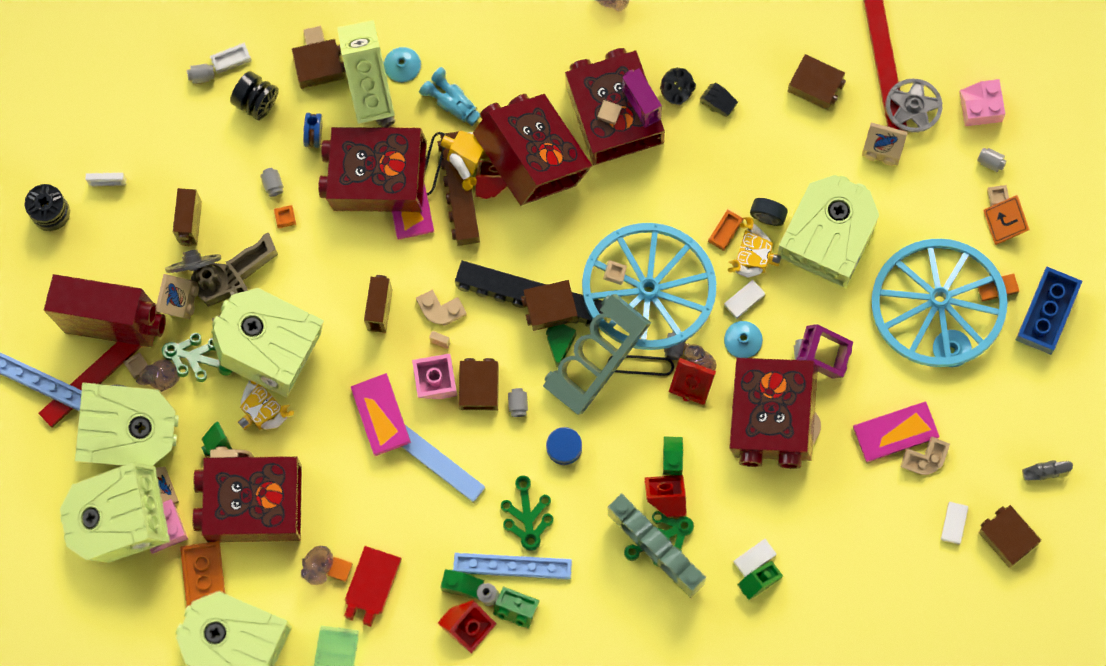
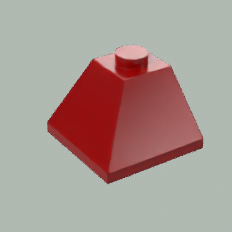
(488, 179)
(667, 494)
(467, 624)

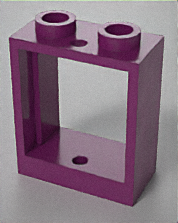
(641, 97)
(809, 347)

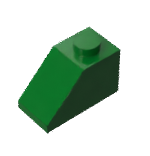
(560, 340)
(214, 438)
(673, 455)
(759, 580)
(460, 584)

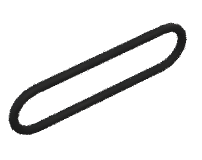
(440, 160)
(647, 373)

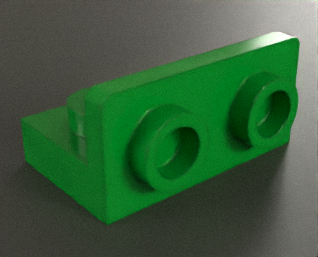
(515, 607)

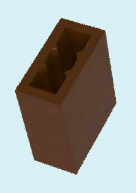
(318, 63)
(817, 82)
(187, 216)
(378, 304)
(549, 305)
(478, 384)
(1009, 535)

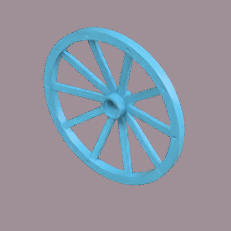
(930, 245)
(649, 281)

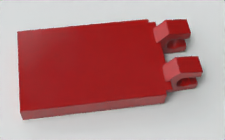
(371, 584)

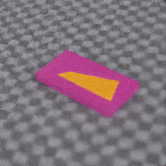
(414, 223)
(380, 414)
(895, 431)

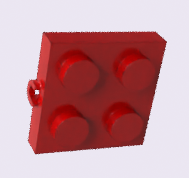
(692, 381)

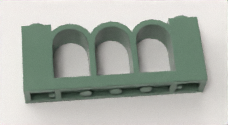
(569, 392)
(656, 545)

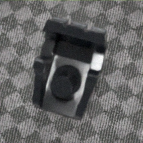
(718, 99)

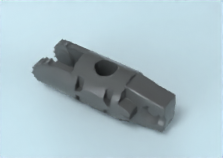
(1046, 470)

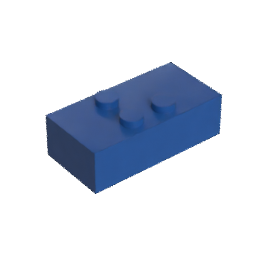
(1048, 310)

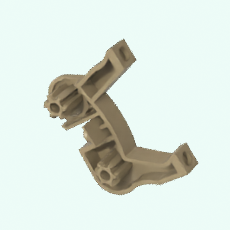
(221, 281)

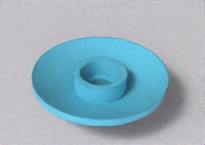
(402, 72)
(957, 340)
(742, 348)

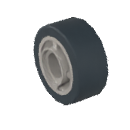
(768, 211)

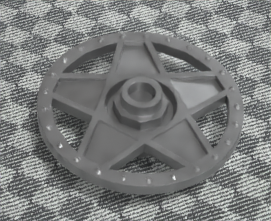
(914, 105)
(192, 261)

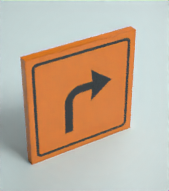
(1006, 219)

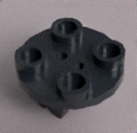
(671, 91)

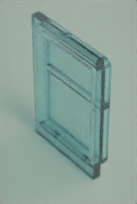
(336, 646)

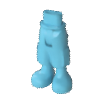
(451, 101)

